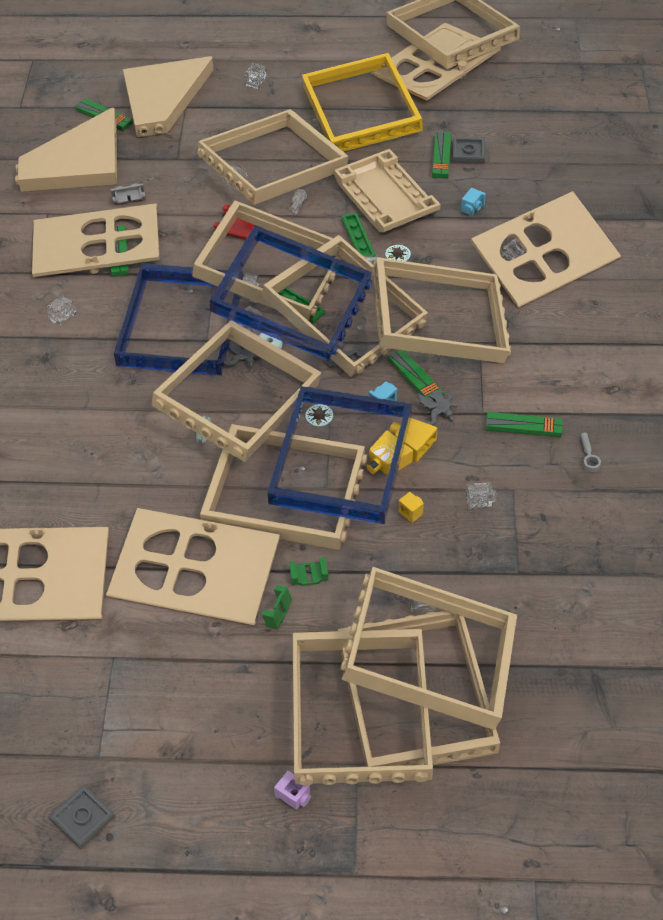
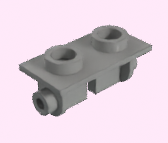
(120, 193)

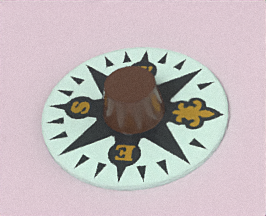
(398, 252)
(319, 415)

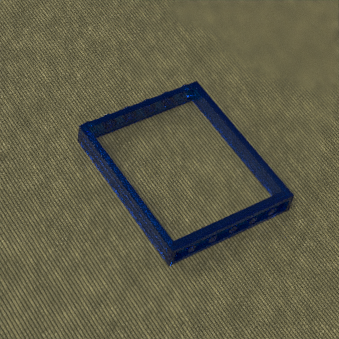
(168, 274)
(274, 329)
(332, 505)

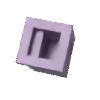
(287, 786)

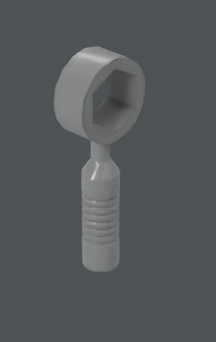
(587, 449)

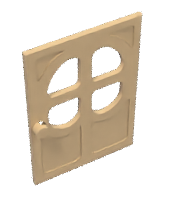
(447, 38)
(571, 232)
(60, 241)
(233, 575)
(70, 576)

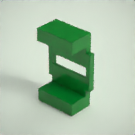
(318, 571)
(275, 618)

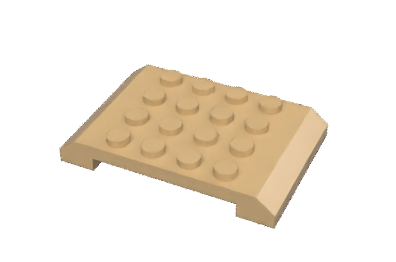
(384, 191)

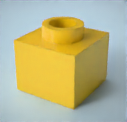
(411, 507)

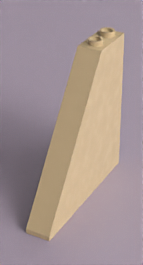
(163, 92)
(74, 159)

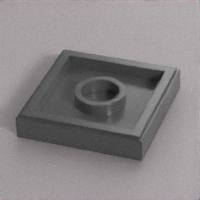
(469, 150)
(82, 816)

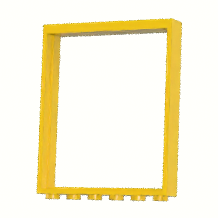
(369, 135)

